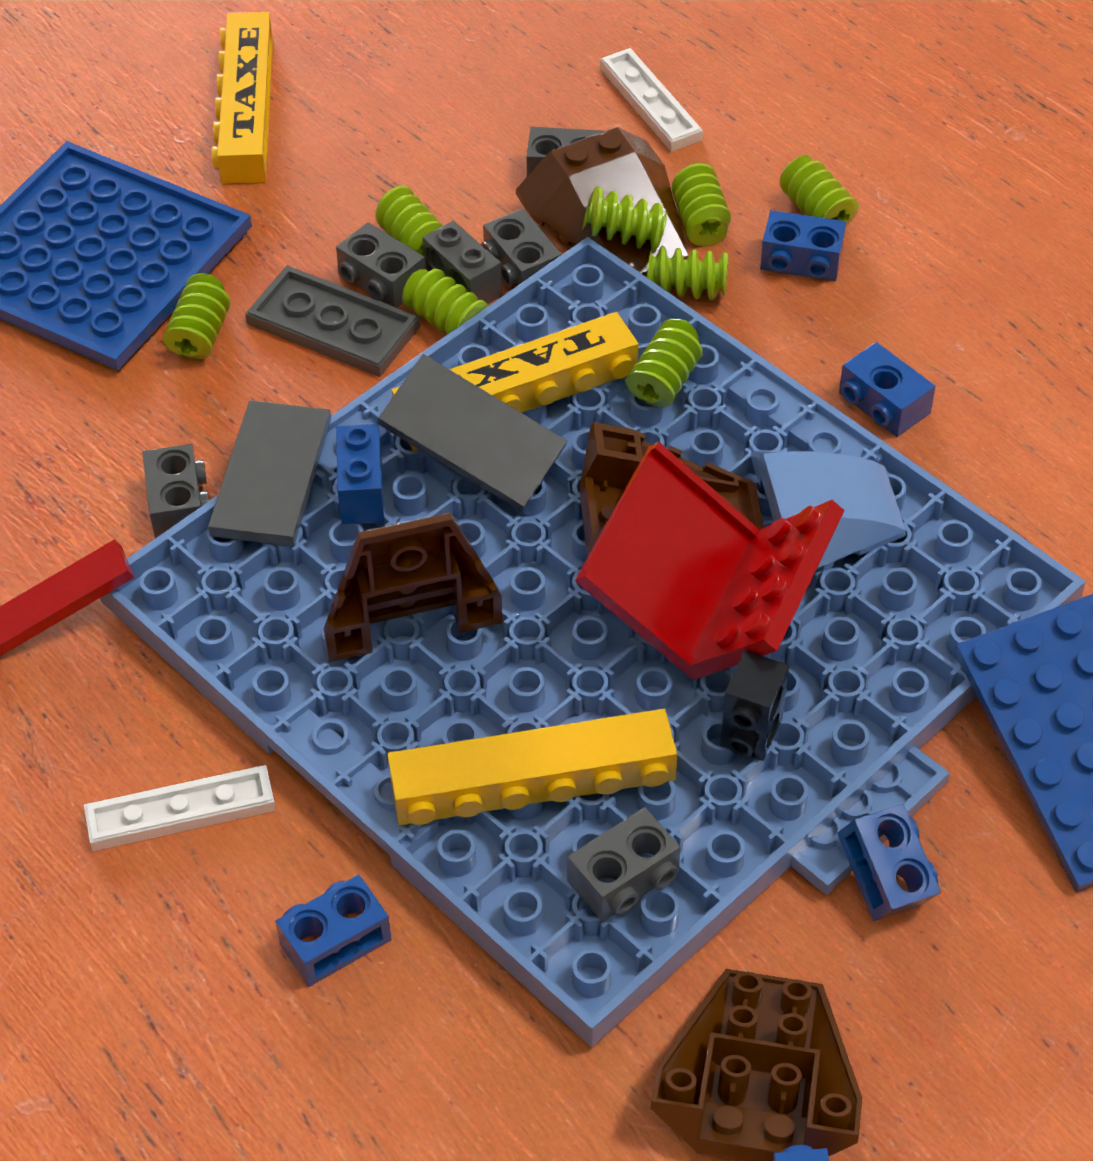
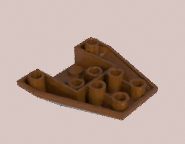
(759, 1072)

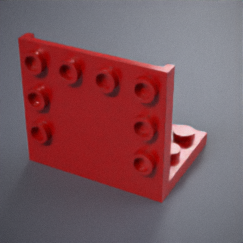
(698, 571)

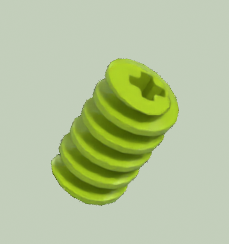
(817, 191)
(701, 204)
(405, 217)
(625, 218)
(689, 272)
(440, 299)
(197, 317)
(665, 363)

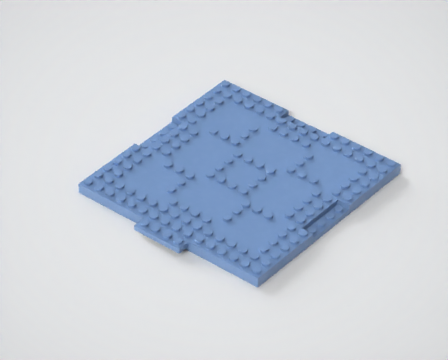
(863, 655)

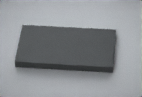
(333, 320)
(472, 432)
(270, 473)

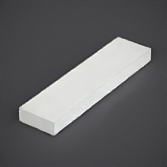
(651, 100)
(179, 808)

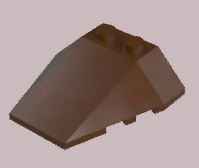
(616, 161)
(611, 462)
(405, 573)

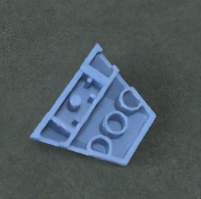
(855, 483)

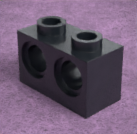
(754, 705)

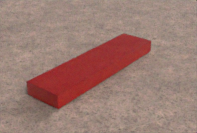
(63, 595)

